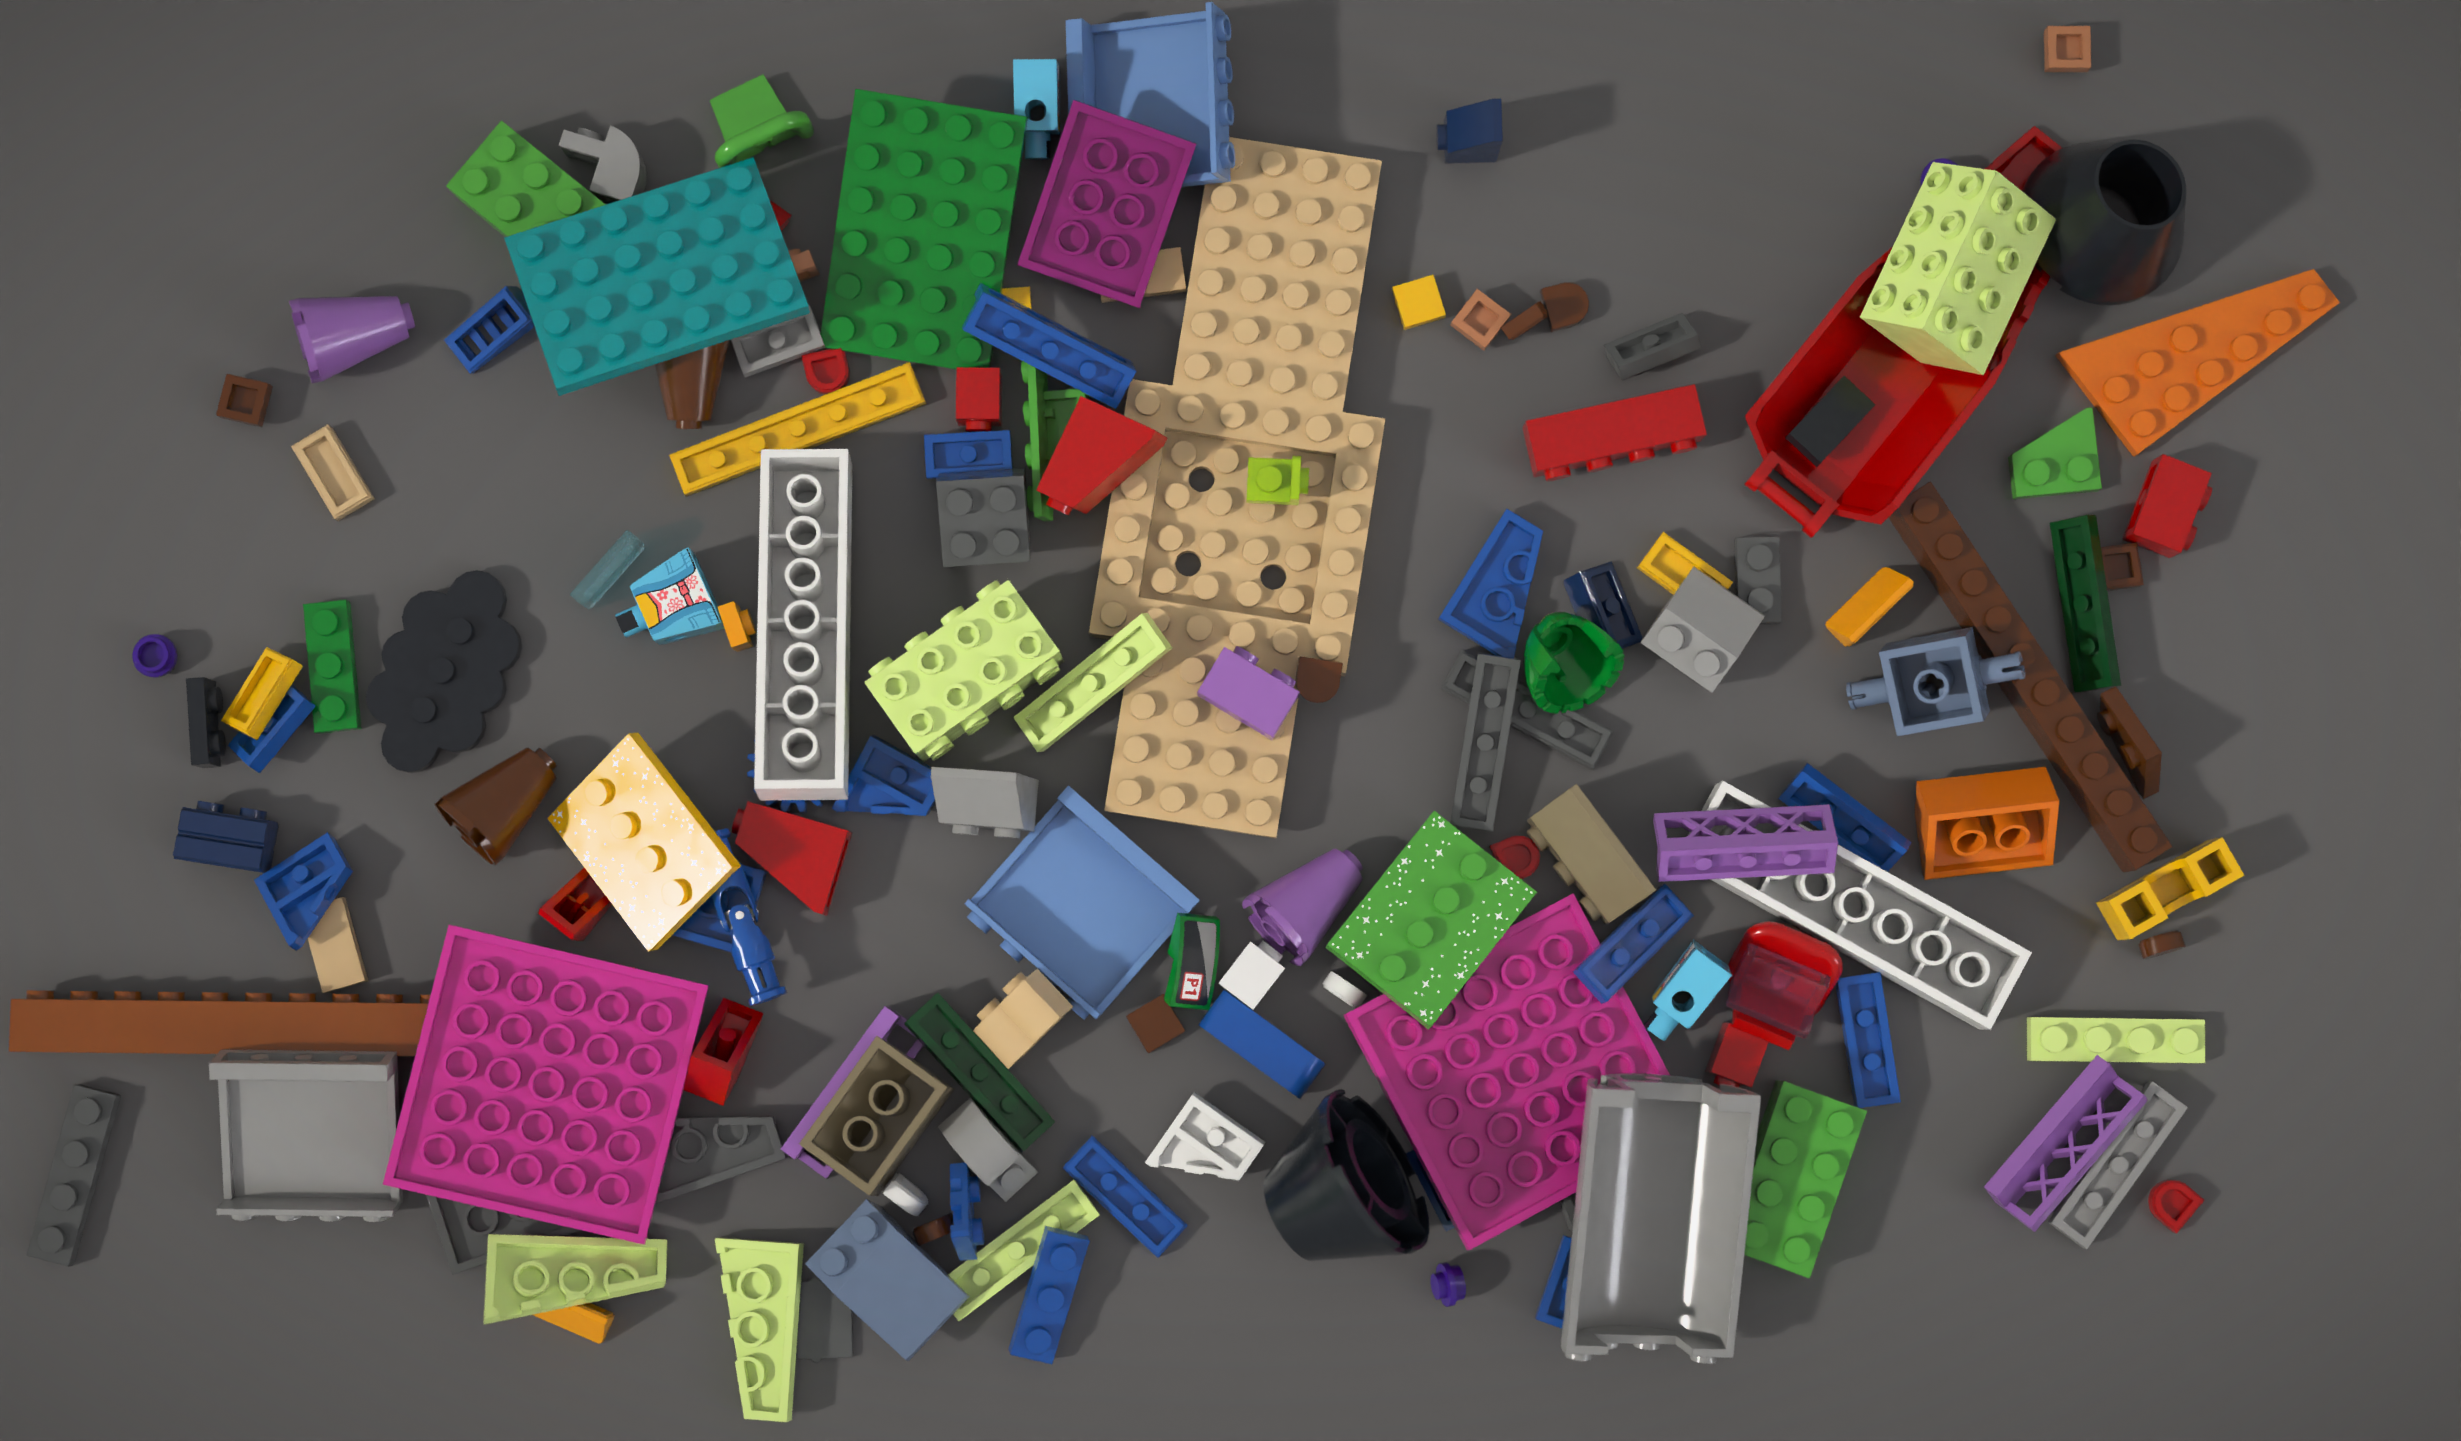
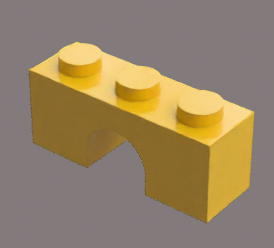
(2169, 888)

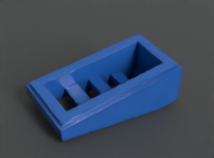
(497, 305)

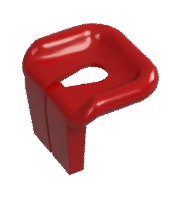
(1795, 947)

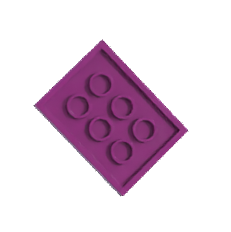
(1106, 203)

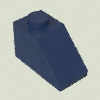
(1472, 133)

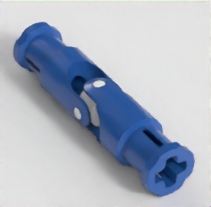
(749, 945)

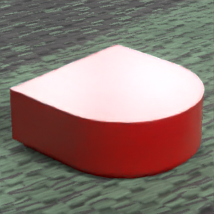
(826, 370)
(1517, 854)
(2173, 1203)

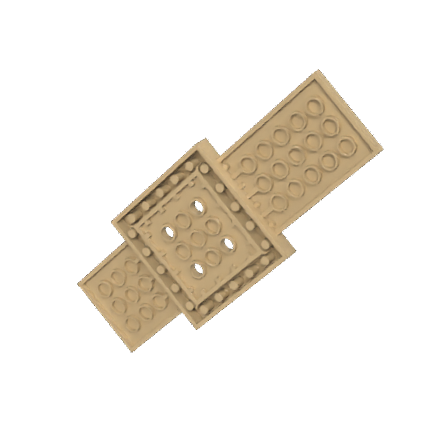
(1256, 379)

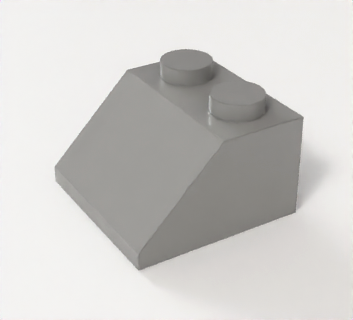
(1702, 629)
(985, 800)

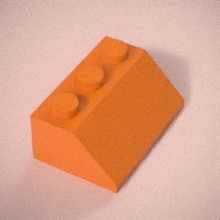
(1986, 822)

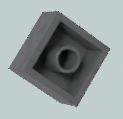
(984, 517)

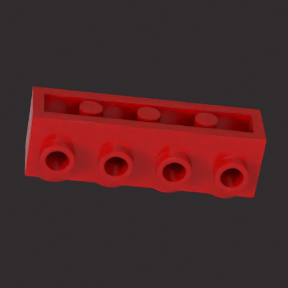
(1613, 432)

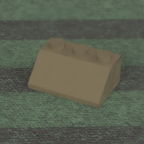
(1589, 856)
(876, 1116)

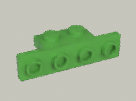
(1047, 416)

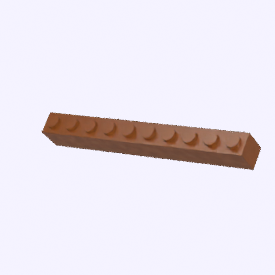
(213, 1023)

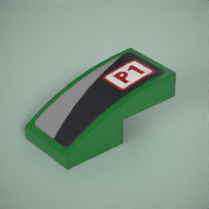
(1195, 961)

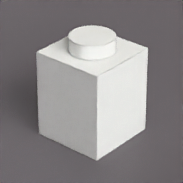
(1253, 973)

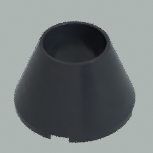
(2090, 246)
(1346, 1187)

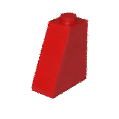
(1095, 456)
(795, 851)

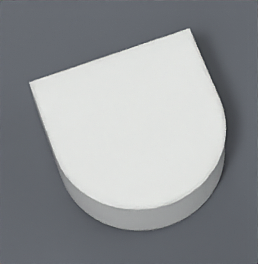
(1344, 990)
(906, 1195)

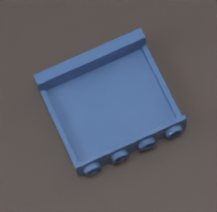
(1162, 75)
(1081, 904)

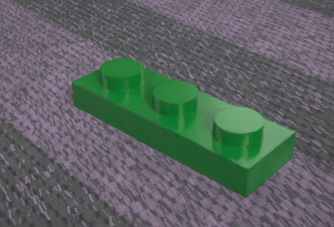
(332, 666)

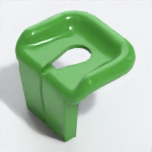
(754, 119)

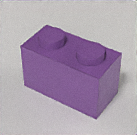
(1249, 692)

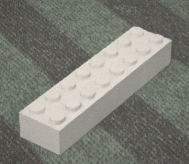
(803, 625)
(1887, 926)

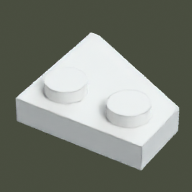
(1206, 1142)

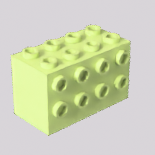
(1958, 267)
(964, 670)

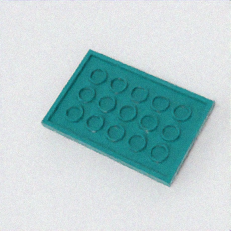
(656, 276)

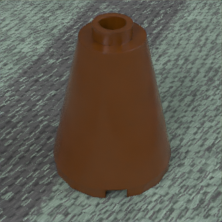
(691, 385)
(499, 802)

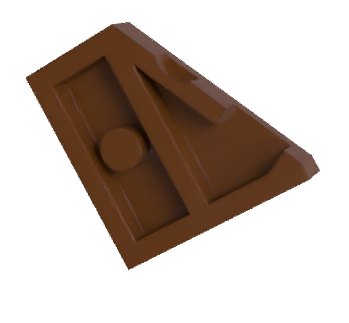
(2132, 741)

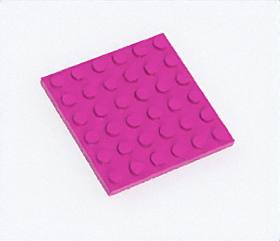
(1505, 1072)
(546, 1084)

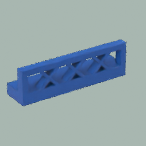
(1049, 346)

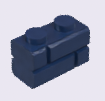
(226, 839)

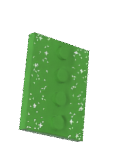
(1431, 919)

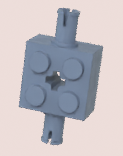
(1918, 704)

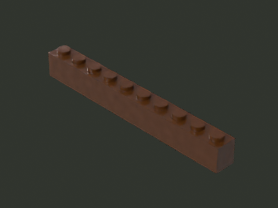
(2042, 696)

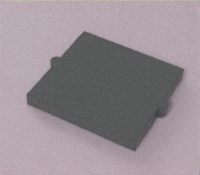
(823, 1324)

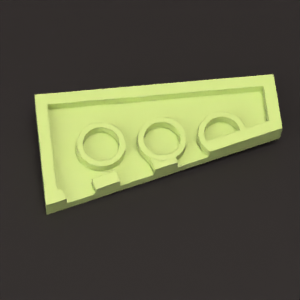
(559, 1272)
(763, 1306)

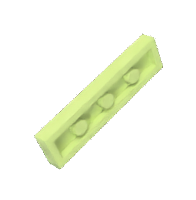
(1092, 682)
(2116, 1039)
(1018, 1246)

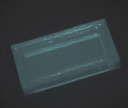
(608, 570)

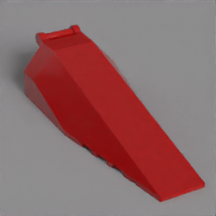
(1915, 402)

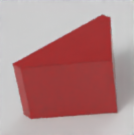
(576, 907)

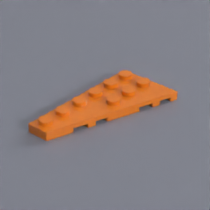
(2173, 366)

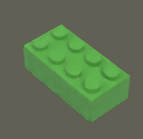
(517, 185)
(1798, 1175)

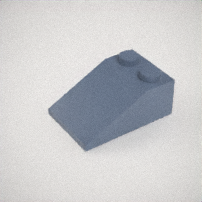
(887, 1279)

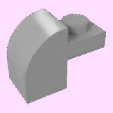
(619, 163)
(987, 1150)

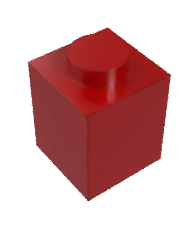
(978, 398)
(1736, 1057)

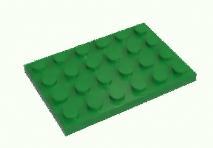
(920, 227)

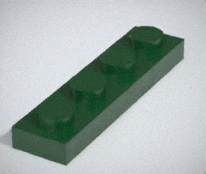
(2085, 603)
(979, 1072)

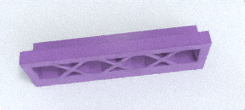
(1746, 850)
(881, 1027)
(2053, 1134)

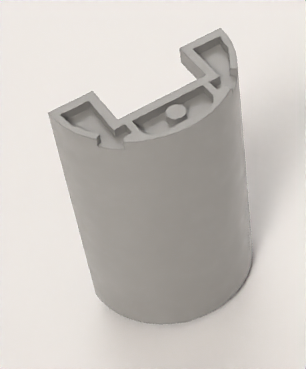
(1660, 1216)

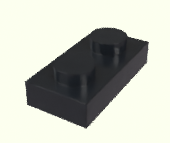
(206, 739)

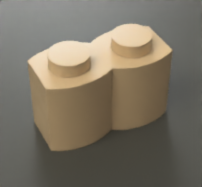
(1022, 1017)

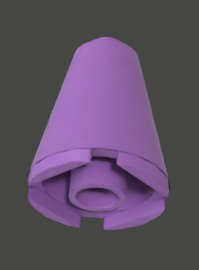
(347, 330)
(1304, 903)

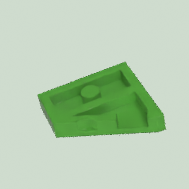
(2058, 461)

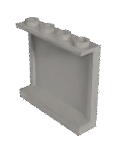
(307, 1133)

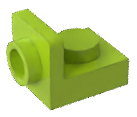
(1276, 480)

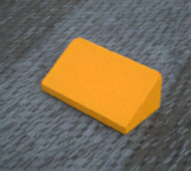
(1868, 605)
(584, 1320)

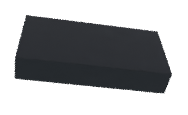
(1830, 421)

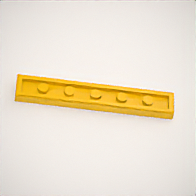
(798, 428)

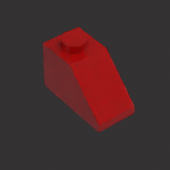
(722, 1051)

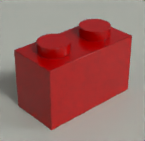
(2168, 506)

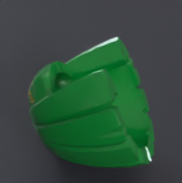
(1570, 662)

